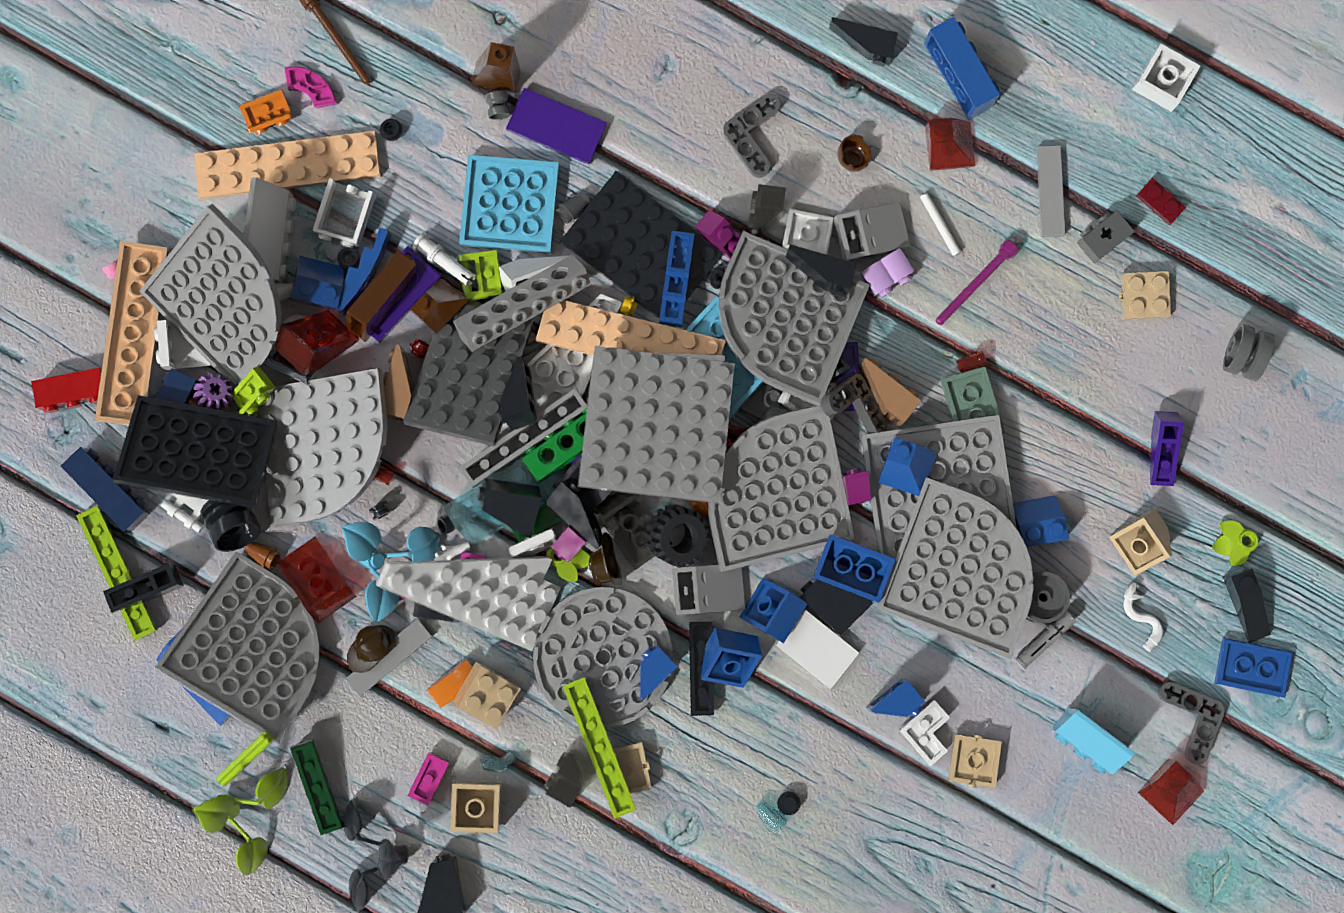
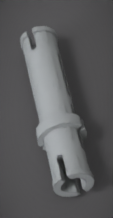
(1053, 633)

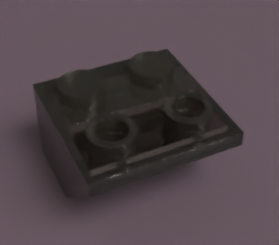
(767, 207)
(568, 780)

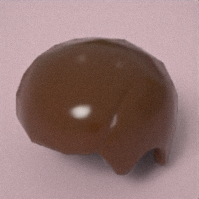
(854, 153)

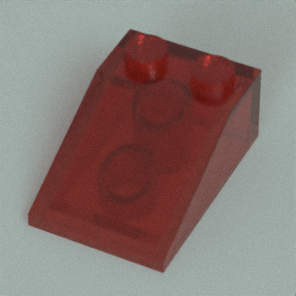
(314, 341)
(316, 580)

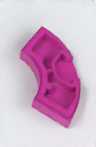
(310, 84)

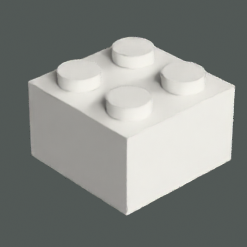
(1166, 77)

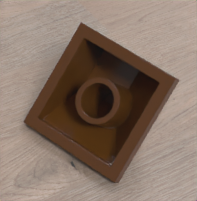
(438, 305)

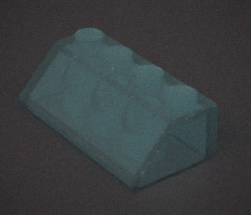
(466, 510)

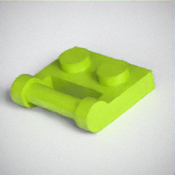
(487, 275)

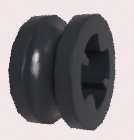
(380, 510)

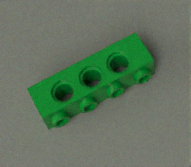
(535, 457)

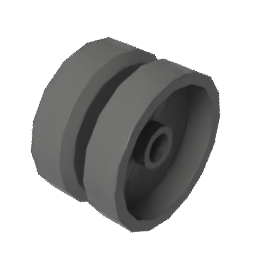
(1248, 352)
(1055, 596)

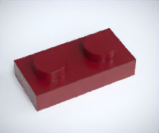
(1160, 201)

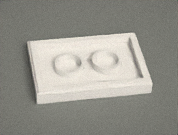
(818, 649)

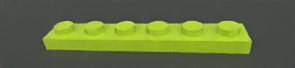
(114, 568)
(599, 748)

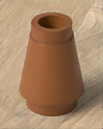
(263, 554)

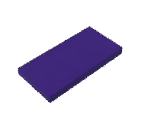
(556, 126)
(420, 283)

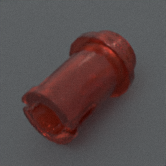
(971, 361)
(383, 475)

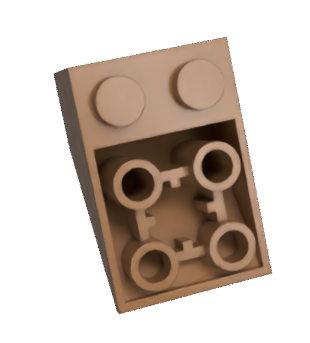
(398, 384)
(892, 398)

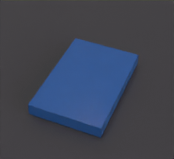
(1253, 667)

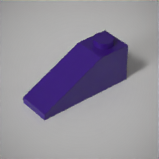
(1165, 447)

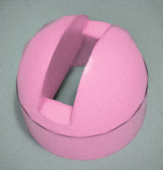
(110, 270)

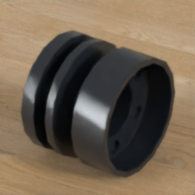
(229, 525)

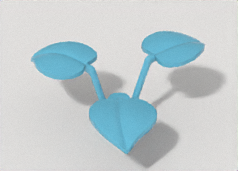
(361, 542)

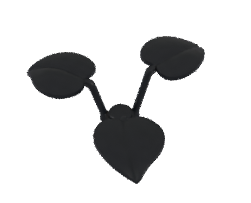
(389, 858)

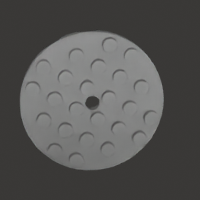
(596, 622)

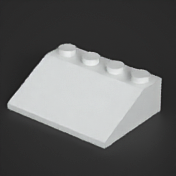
(270, 224)

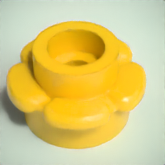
(628, 306)

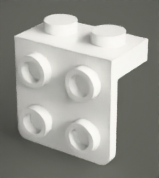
(175, 350)

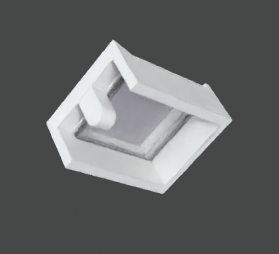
(343, 214)

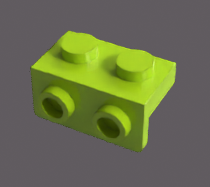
(253, 391)

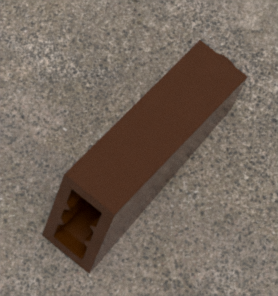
(497, 68)
(380, 296)

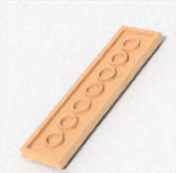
(288, 164)
(584, 327)
(129, 334)

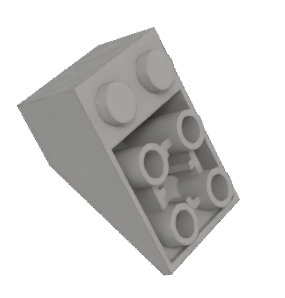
(871, 231)
(707, 590)

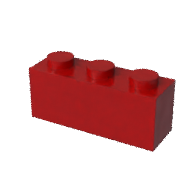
(67, 390)

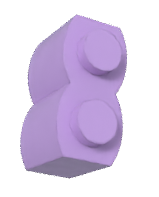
(887, 272)

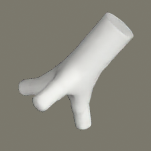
(451, 551)

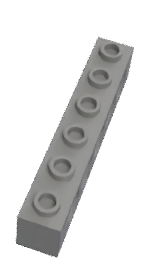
(522, 302)

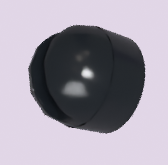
(445, 525)

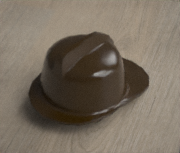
(604, 563)
(370, 647)

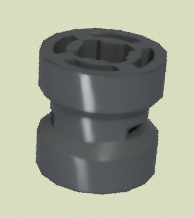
(497, 105)

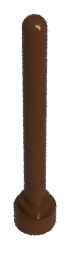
(314, 6)

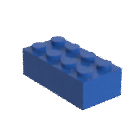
(962, 68)

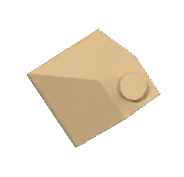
(1143, 542)

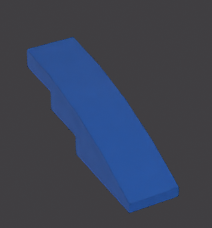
(676, 278)
(359, 279)

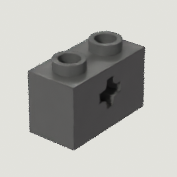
(1117, 232)

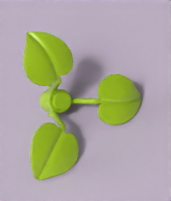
(222, 808)

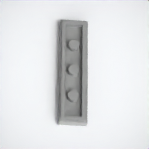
(1050, 191)
(405, 644)

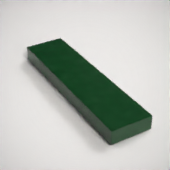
(317, 787)

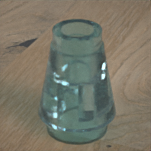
(771, 817)

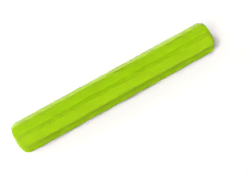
(245, 758)

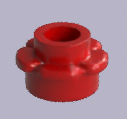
(419, 348)

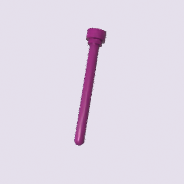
(1006, 251)

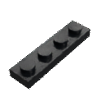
(700, 690)

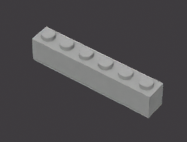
(518, 441)

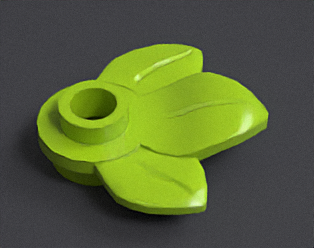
(1231, 542)
(566, 569)

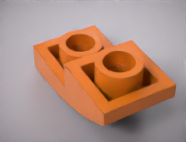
(448, 685)

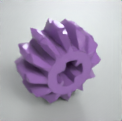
(214, 384)

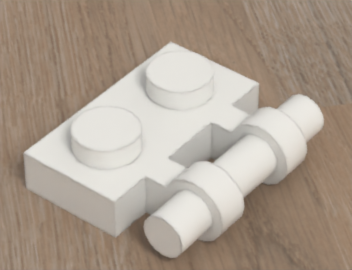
(190, 521)

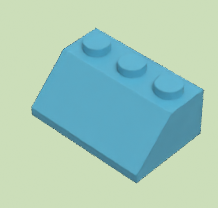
(1091, 741)

